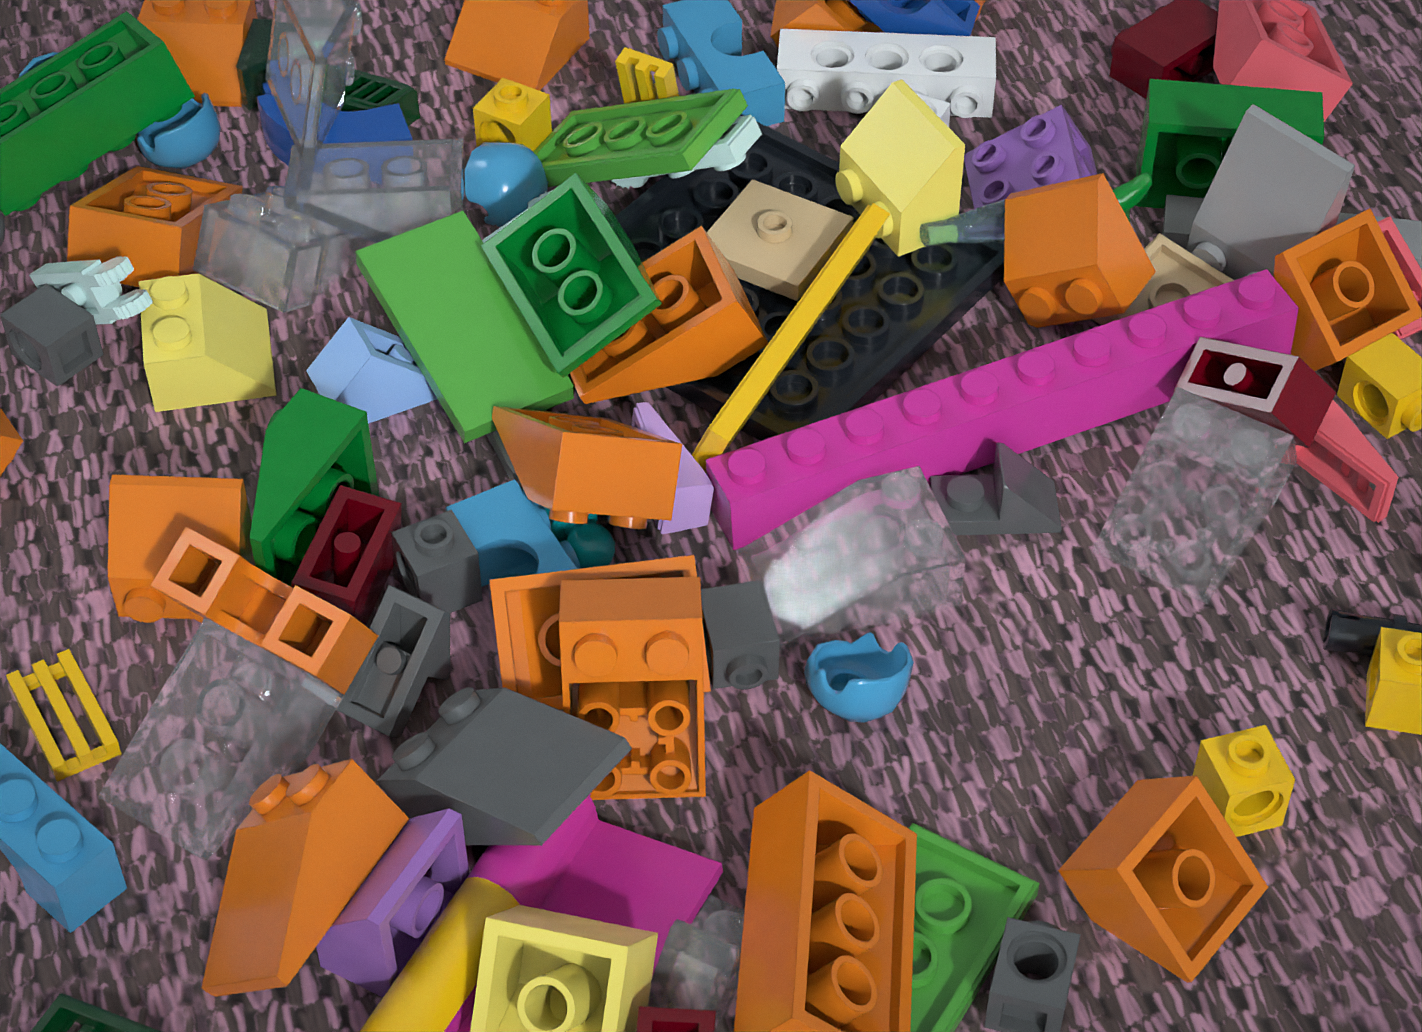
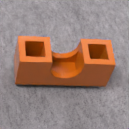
(265, 610)

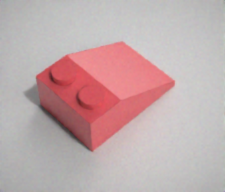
(1278, 48)

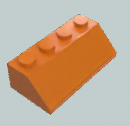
(826, 915)

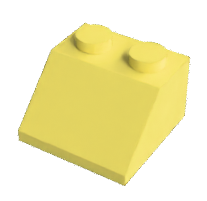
(904, 164)
(204, 344)
(561, 973)

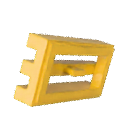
(636, 77)
(45, 677)

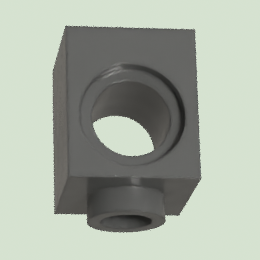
(52, 334)
(438, 562)
(739, 635)
(1026, 1003)

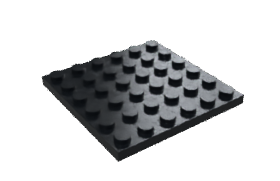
(872, 327)

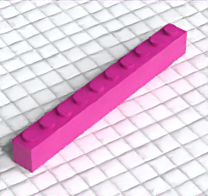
(1012, 401)

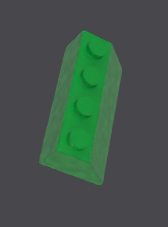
(83, 106)

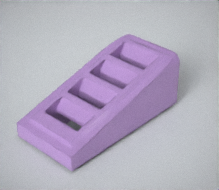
(693, 486)

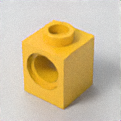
(513, 115)
(1384, 386)
(1395, 682)
(1246, 779)

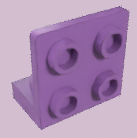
(1028, 157)

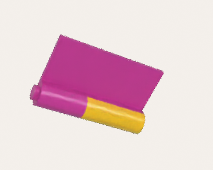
(578, 871)

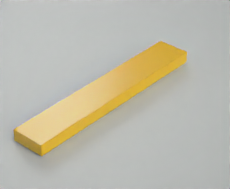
(790, 336)

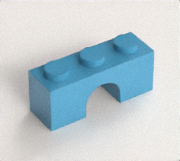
(707, 48)
(512, 534)
(54, 848)

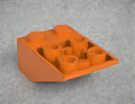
(638, 671)

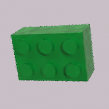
(1194, 123)

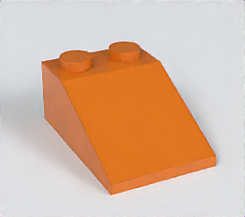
(146, 217)
(689, 337)
(590, 466)
(528, 622)
(295, 872)

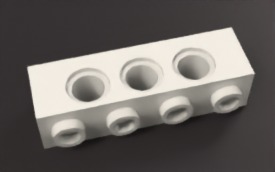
(856, 68)

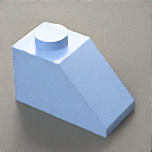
(369, 371)

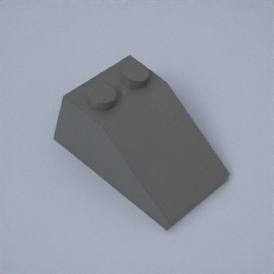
(502, 765)

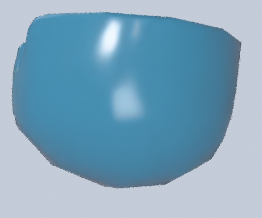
(183, 138)
(504, 180)
(858, 677)

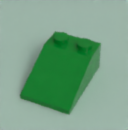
(572, 273)
(304, 460)

